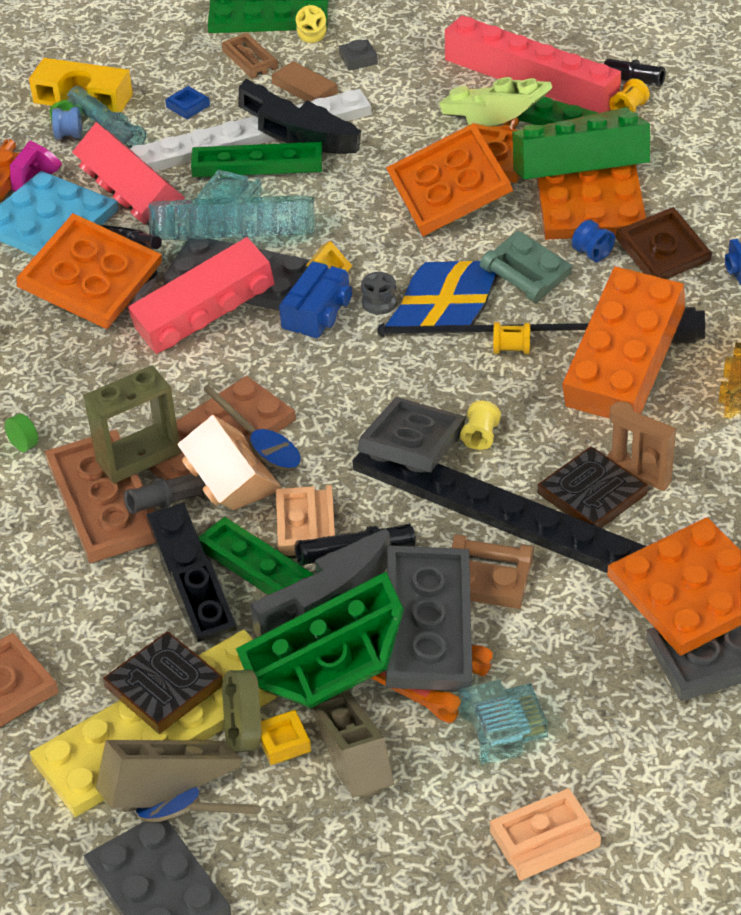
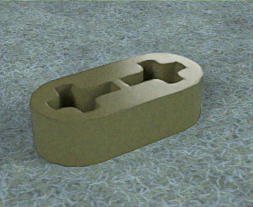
(241, 710)

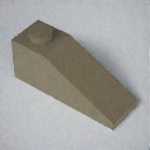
(354, 745)
(156, 770)

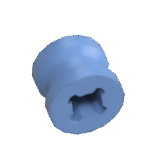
(67, 123)

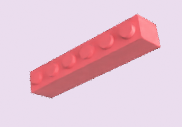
(515, 56)

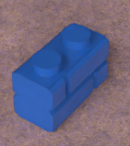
(315, 300)

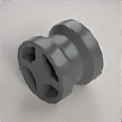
(378, 293)

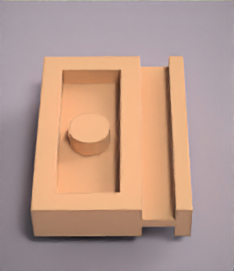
(303, 516)
(544, 834)

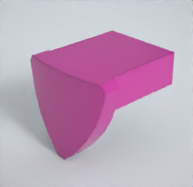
(30, 162)

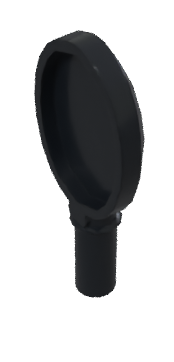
(138, 236)

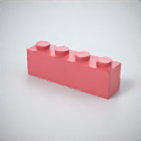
(122, 171)
(201, 295)

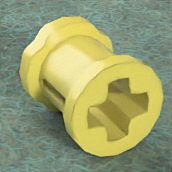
(482, 419)

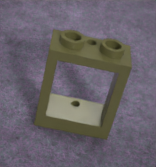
(157, 441)

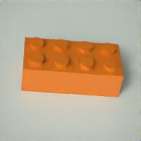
(624, 342)

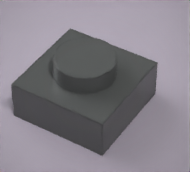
(358, 54)

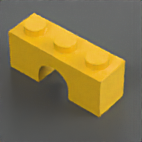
(55, 79)

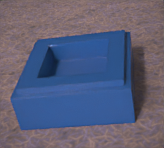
(187, 102)

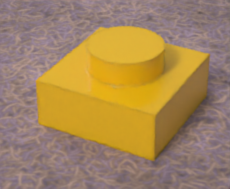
(331, 256)
(284, 737)

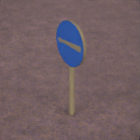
(266, 444)
(189, 801)

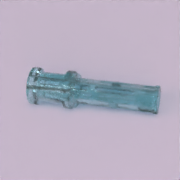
(115, 122)

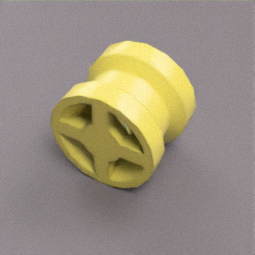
(313, 17)

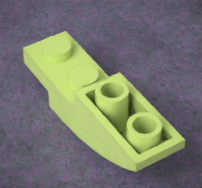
(495, 104)

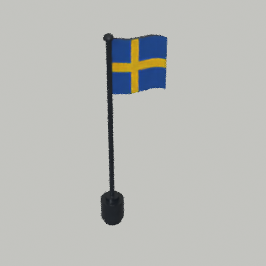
(454, 293)

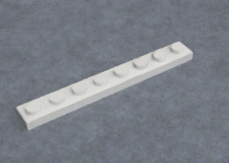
(178, 150)

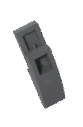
(334, 575)

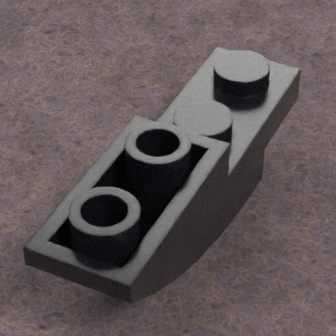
(298, 125)
(190, 573)

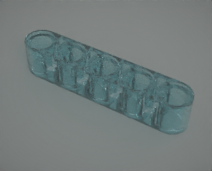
(232, 217)

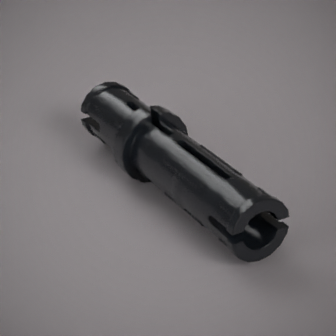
(312, 549)

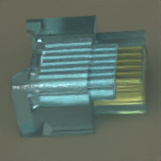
(502, 718)

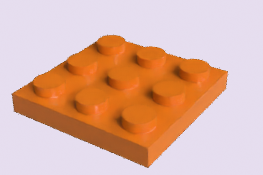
(449, 179)
(603, 195)
(89, 271)
(685, 584)

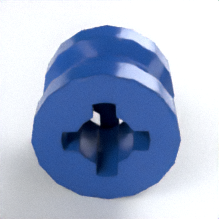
(593, 240)

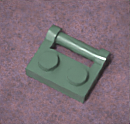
(527, 265)

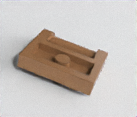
(651, 445)
(493, 582)

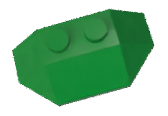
(328, 646)

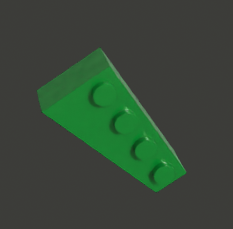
(581, 144)

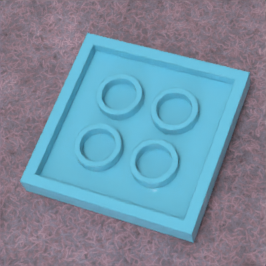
(43, 206)

